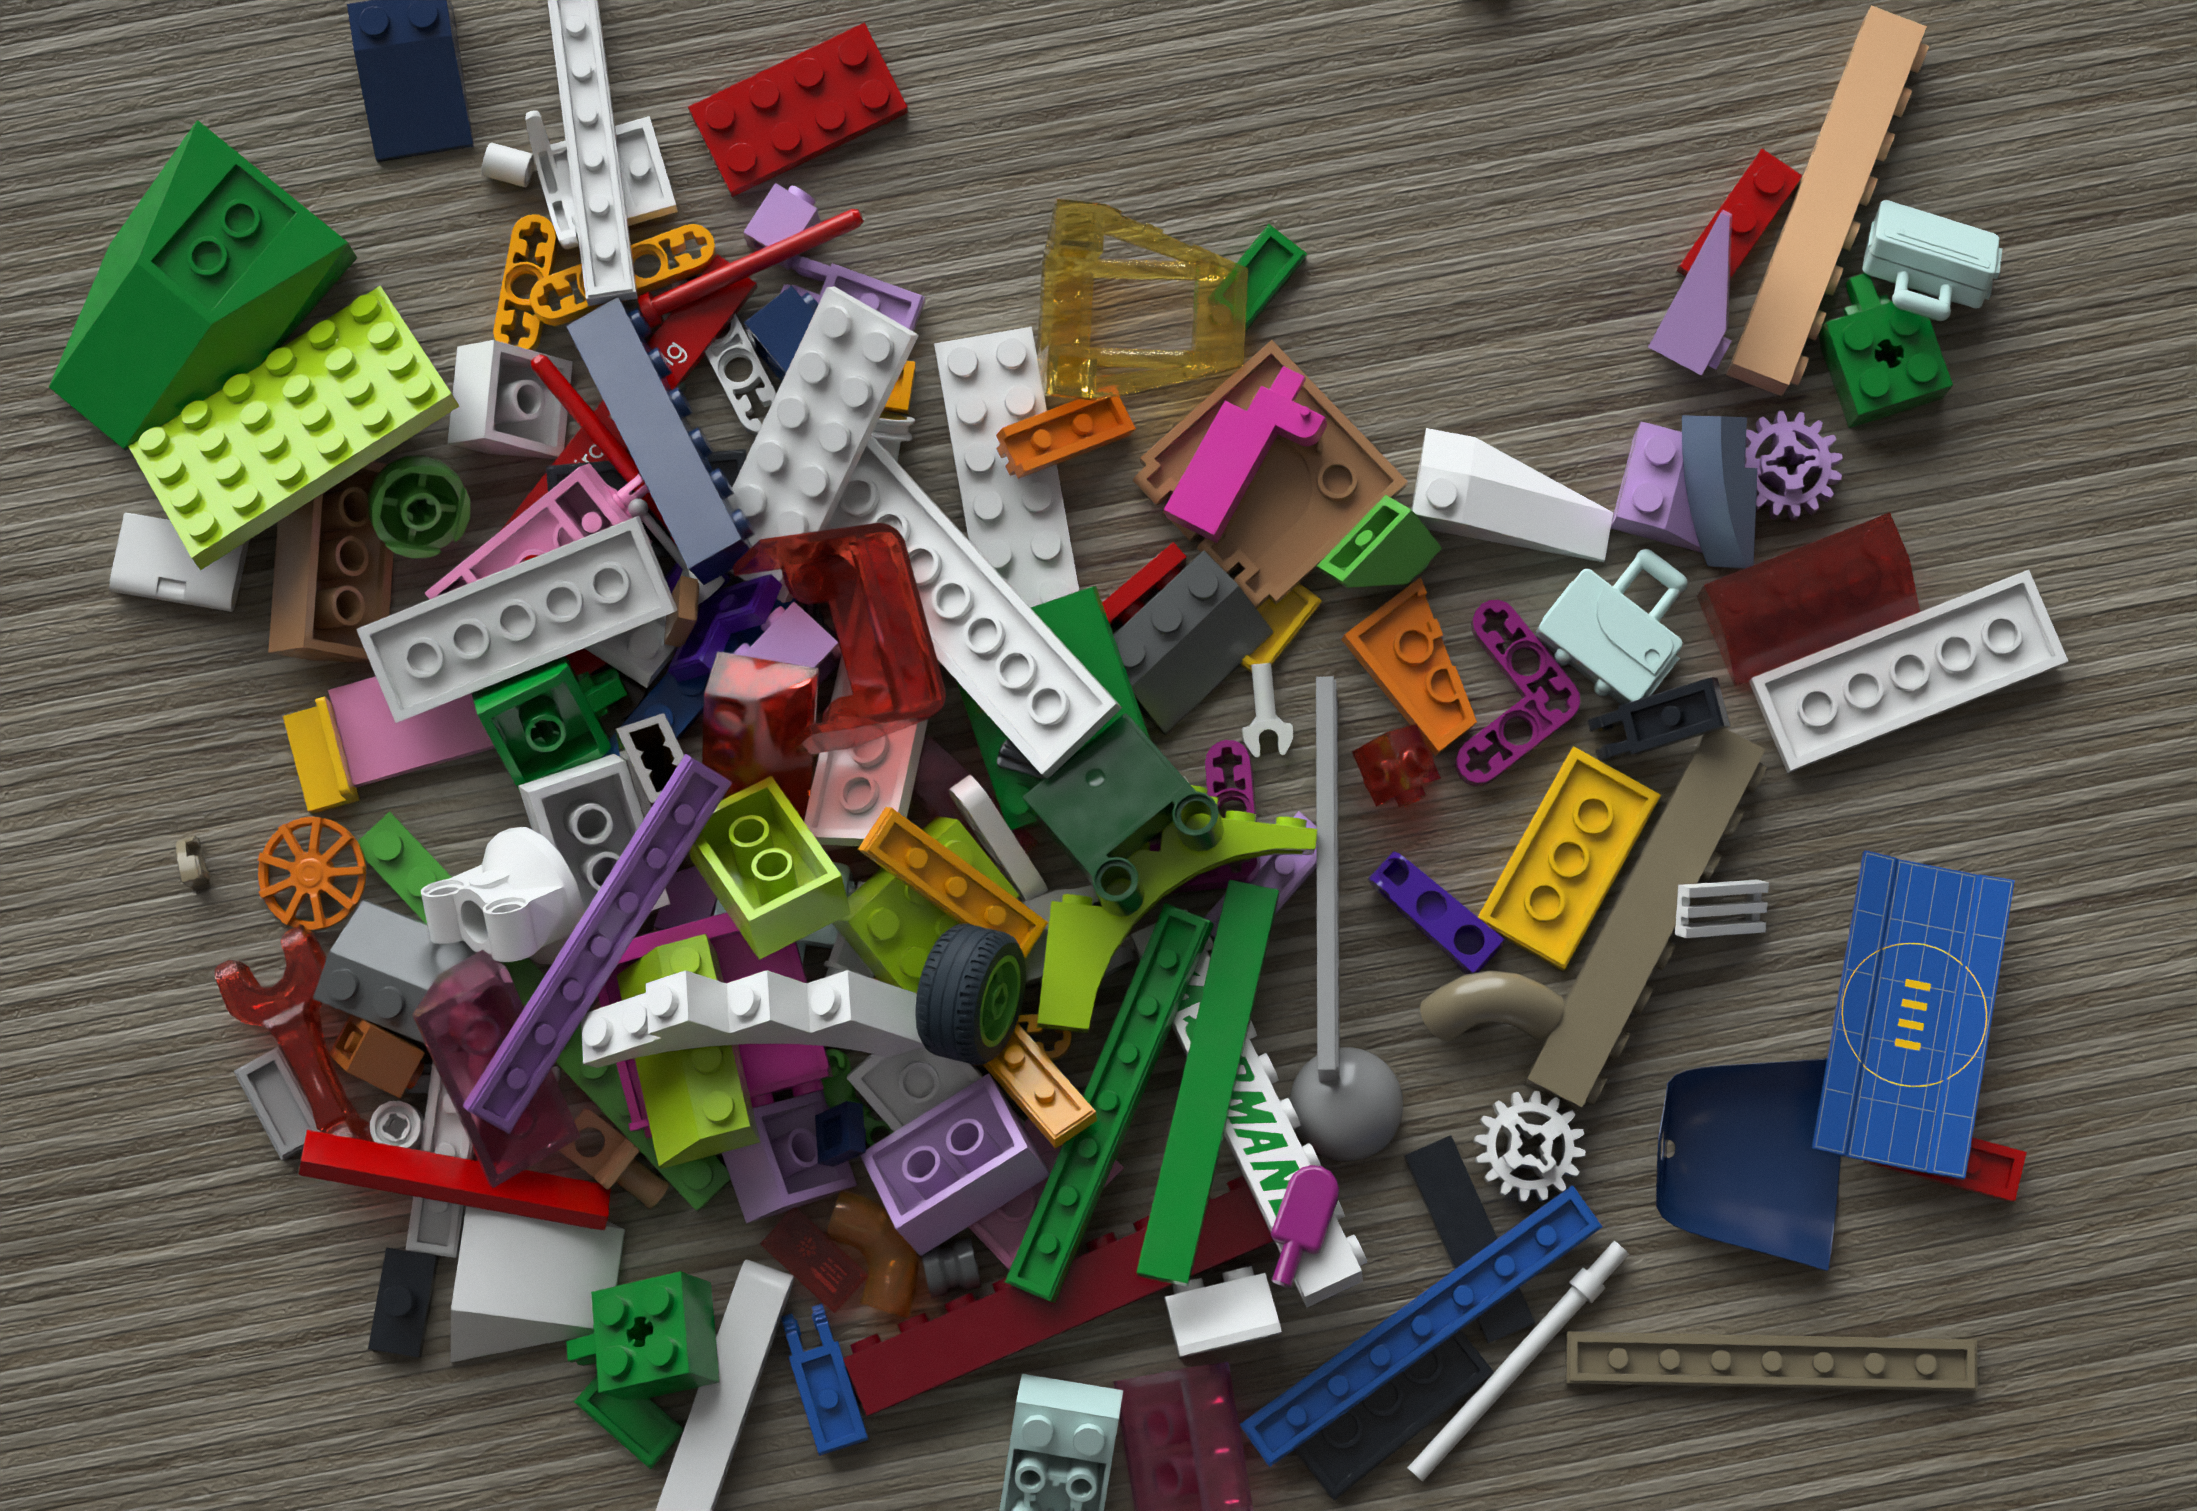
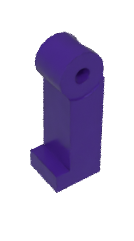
(1436, 914)

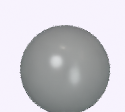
(1349, 1115)

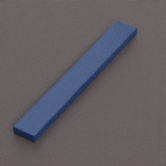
(1420, 1326)

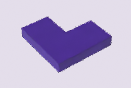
(719, 616)

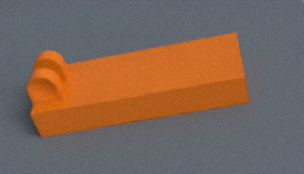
(1062, 434)

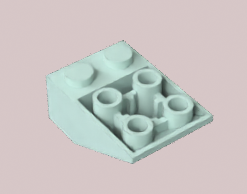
(1060, 1446)

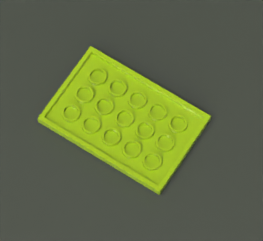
(292, 427)

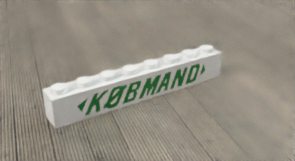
(1268, 1148)

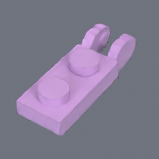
(885, 298)

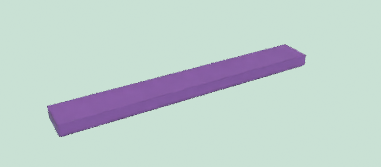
(597, 944)

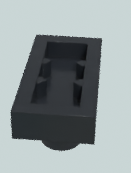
(403, 1302)

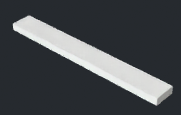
(592, 151)

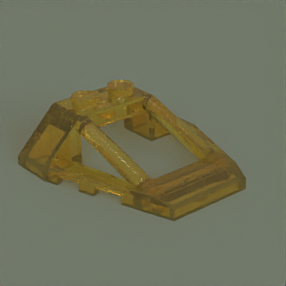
(1066, 295)

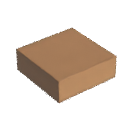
(681, 622)

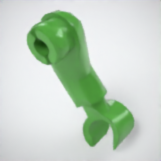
(839, 1089)

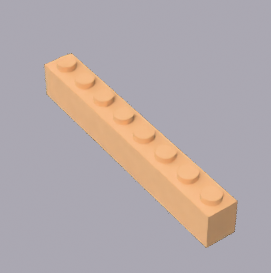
(1827, 201)

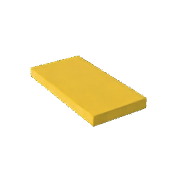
(1568, 858)

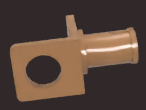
(616, 1162)

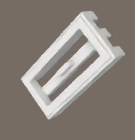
(1751, 908)

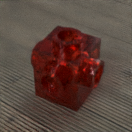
(1397, 767)

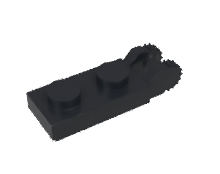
(1664, 719)

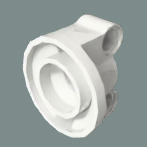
(512, 904)

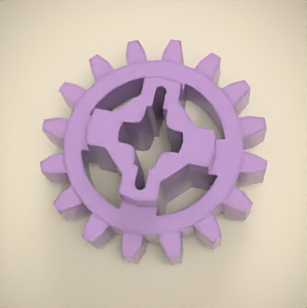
(1807, 460)

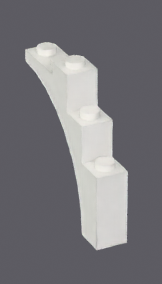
(757, 1009)

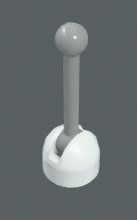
(639, 508)

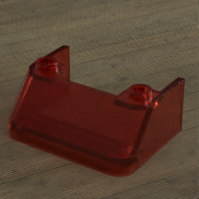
(878, 625)

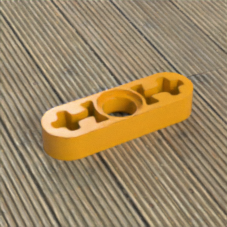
(519, 248)

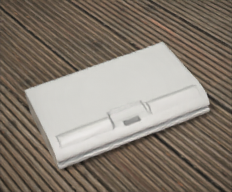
(156, 565)

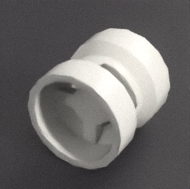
(405, 1128)

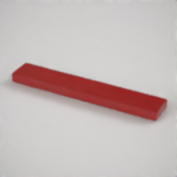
(453, 1180)

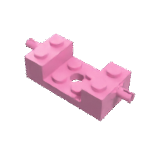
(563, 515)

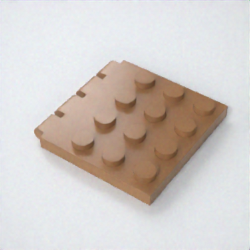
(1298, 498)

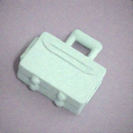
(1931, 257)
(1612, 636)

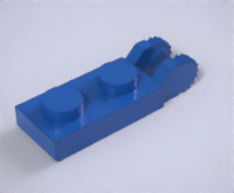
(825, 1386)

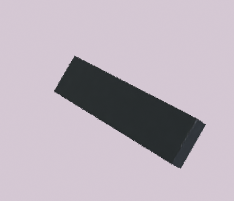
(1463, 1225)

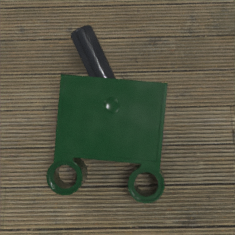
(1112, 804)

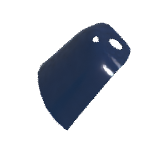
(1748, 1159)

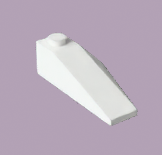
(1495, 498)

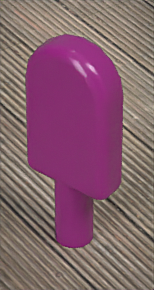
(1303, 1219)

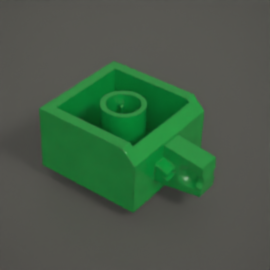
(1872, 327)
(571, 712)
(651, 1337)

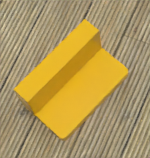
(320, 757)

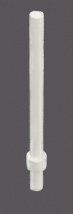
(1585, 1287)

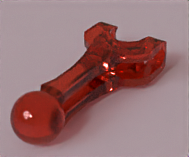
(296, 1025)

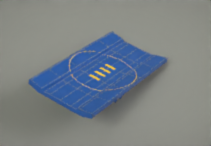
(1913, 1016)

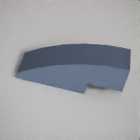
(1720, 488)

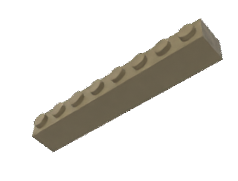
(1644, 918)

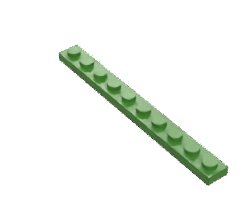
(408, 869)

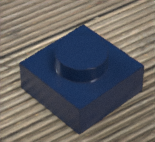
(840, 1133)

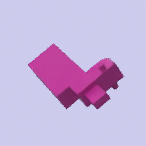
(1236, 450)

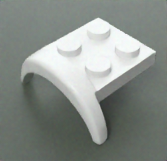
(642, 172)

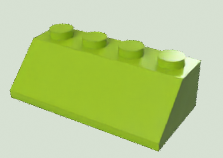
(693, 1095)

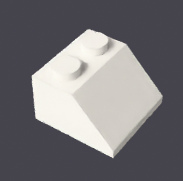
(505, 403)
(1222, 1313)

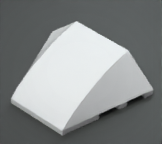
(527, 1281)

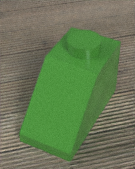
(1382, 548)

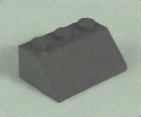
(1188, 641)
(385, 967)

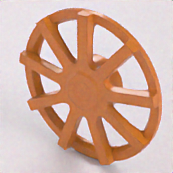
(310, 873)

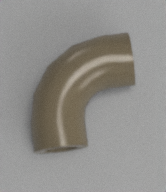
(1491, 998)

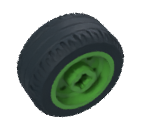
(970, 994)

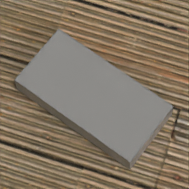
(278, 1101)

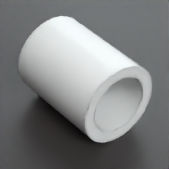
(508, 164)

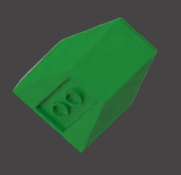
(194, 290)

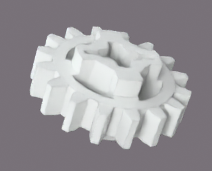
(1545, 1165)

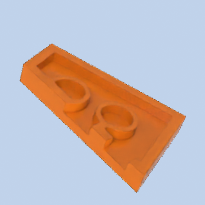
(1410, 664)

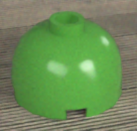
(418, 506)

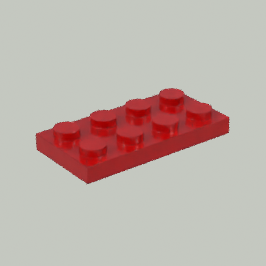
(798, 109)

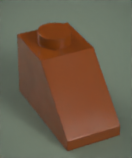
(378, 1056)

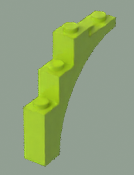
(1087, 936)

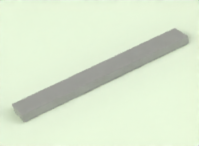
(1327, 880)

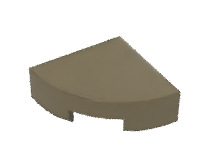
(191, 862)

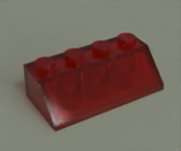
(1810, 598)
(751, 715)

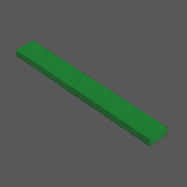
(1208, 1084)
(1114, 1095)

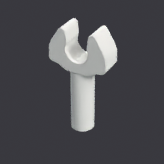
(1265, 713)

